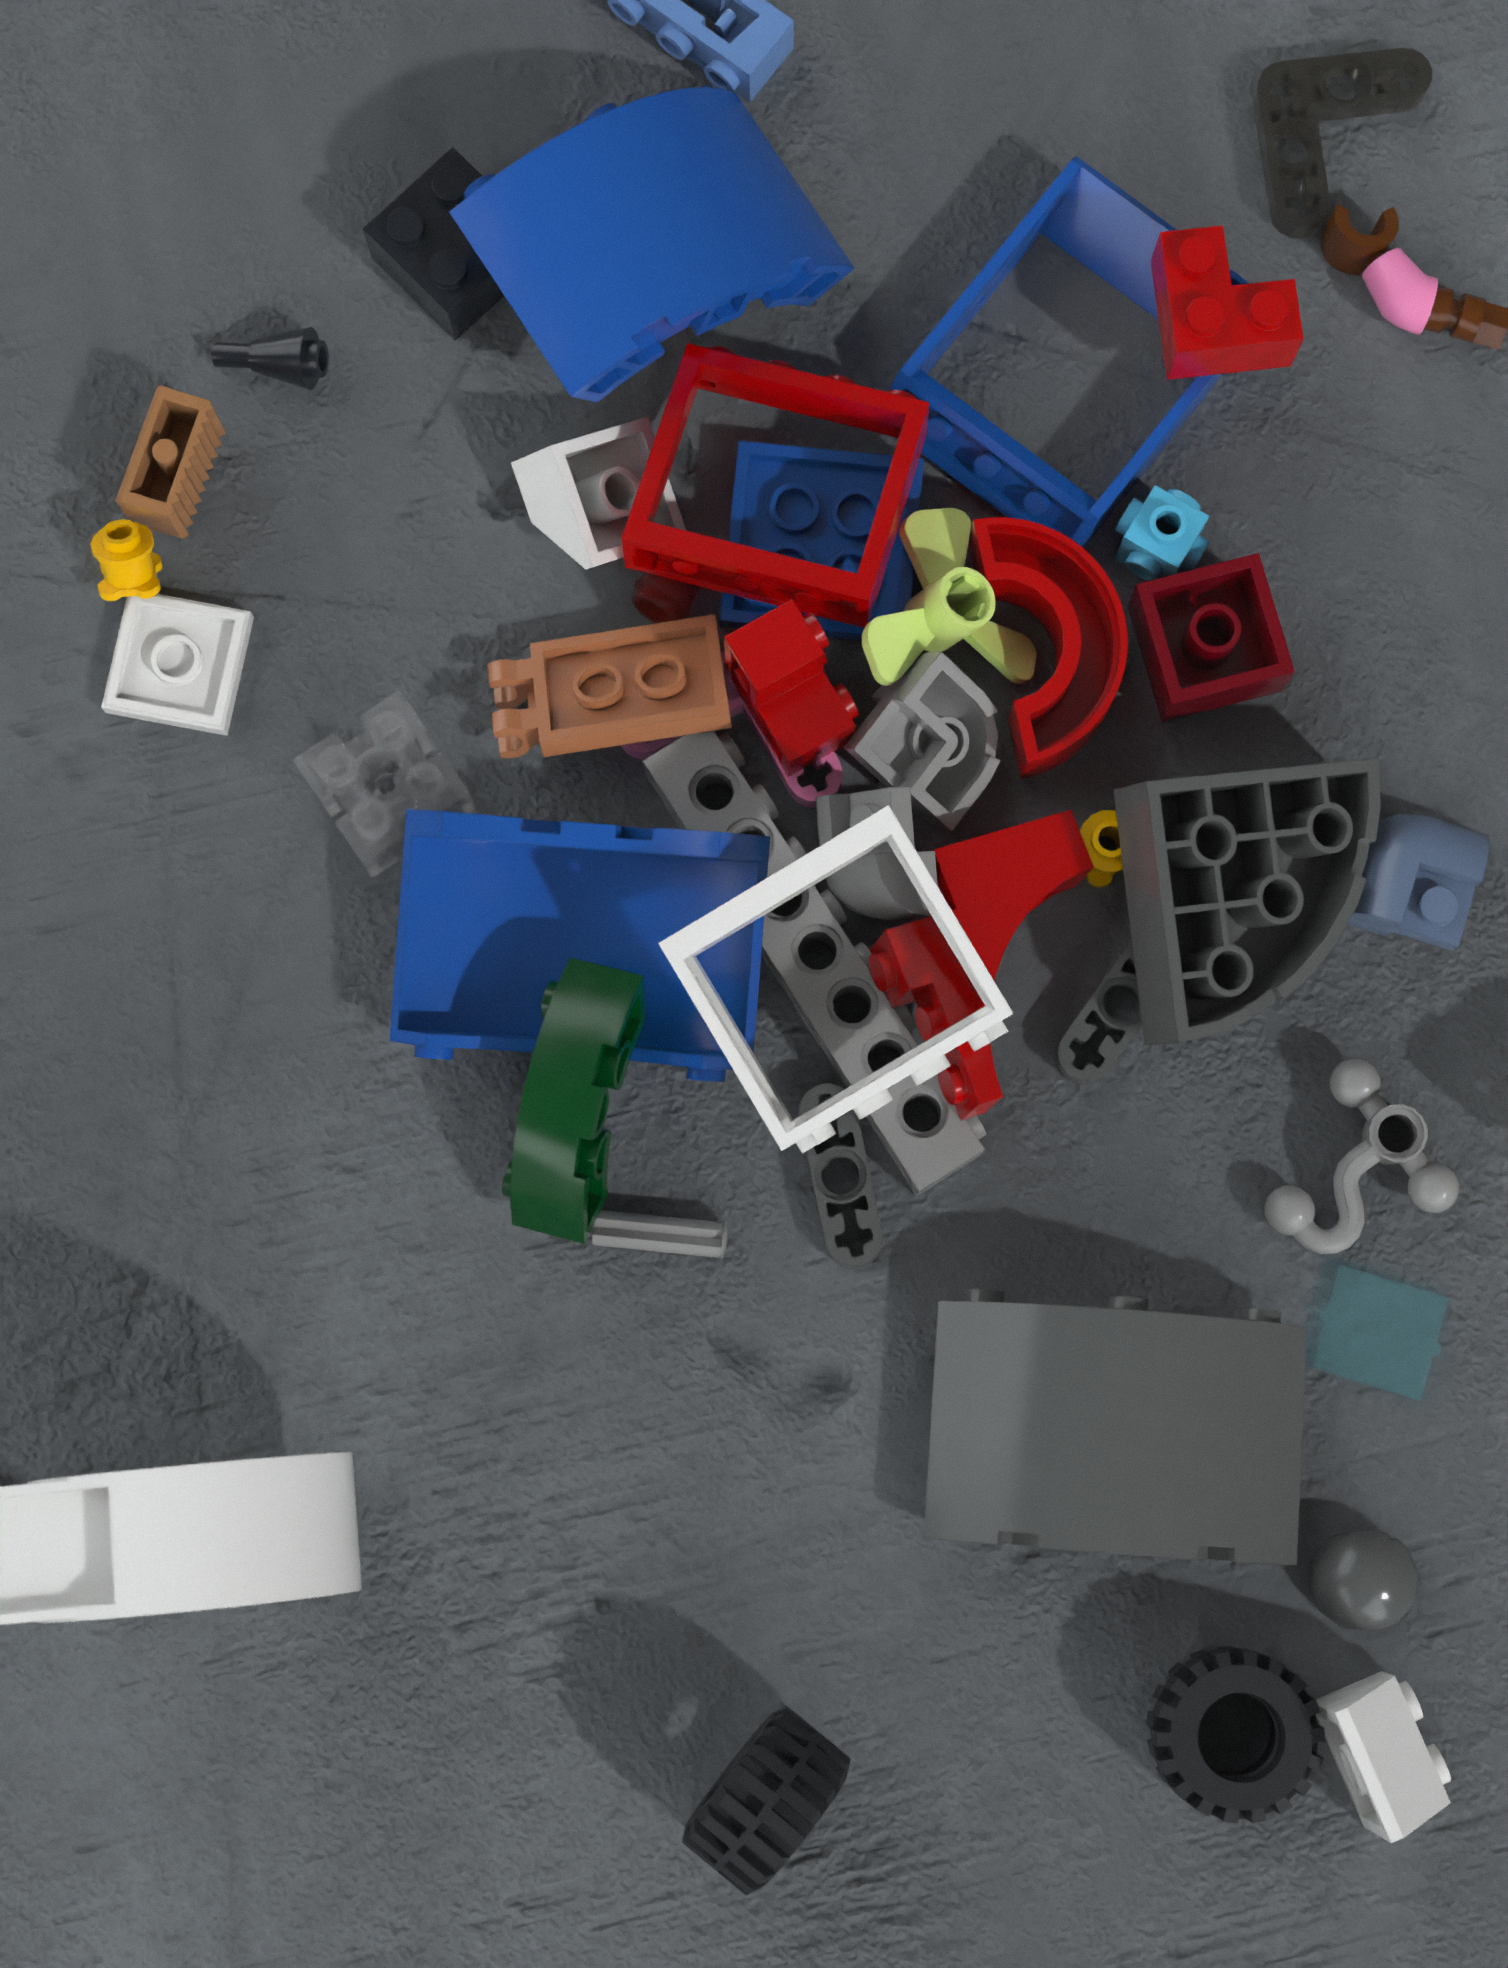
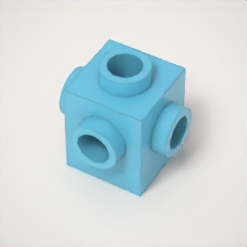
(1154, 554)

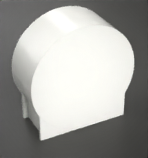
(178, 1539)

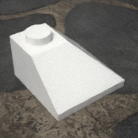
(586, 489)

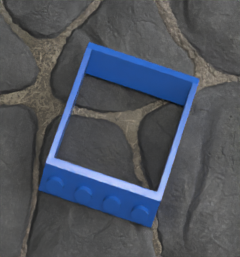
(1116, 242)

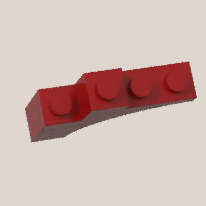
(991, 890)

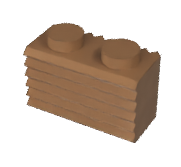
(170, 462)

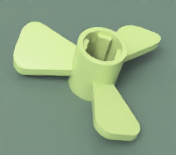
(949, 608)

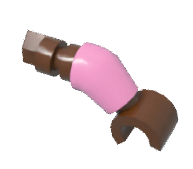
(1402, 290)

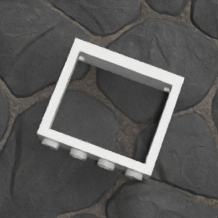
(872, 1091)

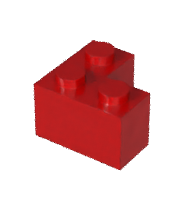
(1218, 325)
(782, 682)

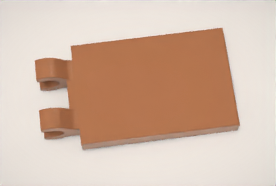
(612, 689)

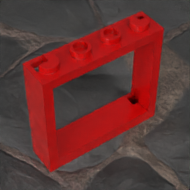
(754, 571)

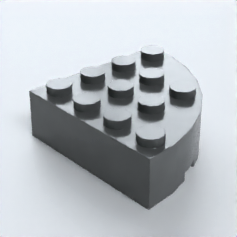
(1240, 886)

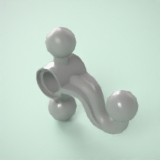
(1430, 1184)

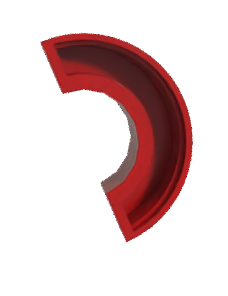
(1085, 623)

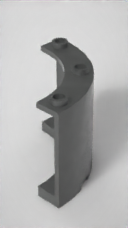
(1116, 1429)

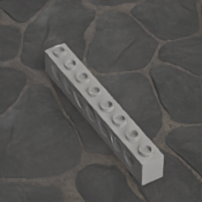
(921, 1157)

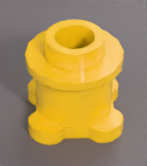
(126, 560)
(1105, 862)

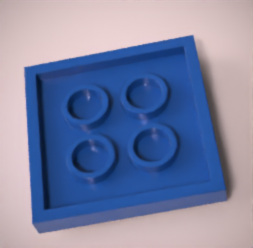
(818, 511)

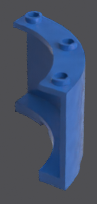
(646, 229)
(508, 900)

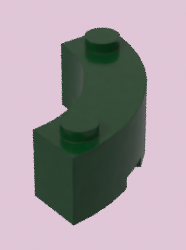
(560, 1138)

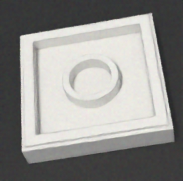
(178, 662)

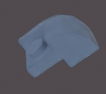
(1421, 879)

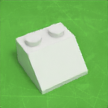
(1383, 1756)

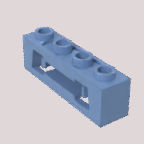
(742, 55)

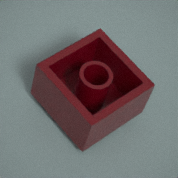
(1210, 637)

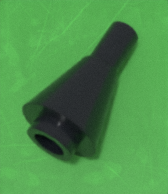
(288, 357)

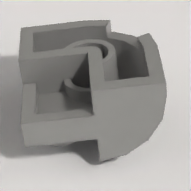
(932, 736)
(876, 881)

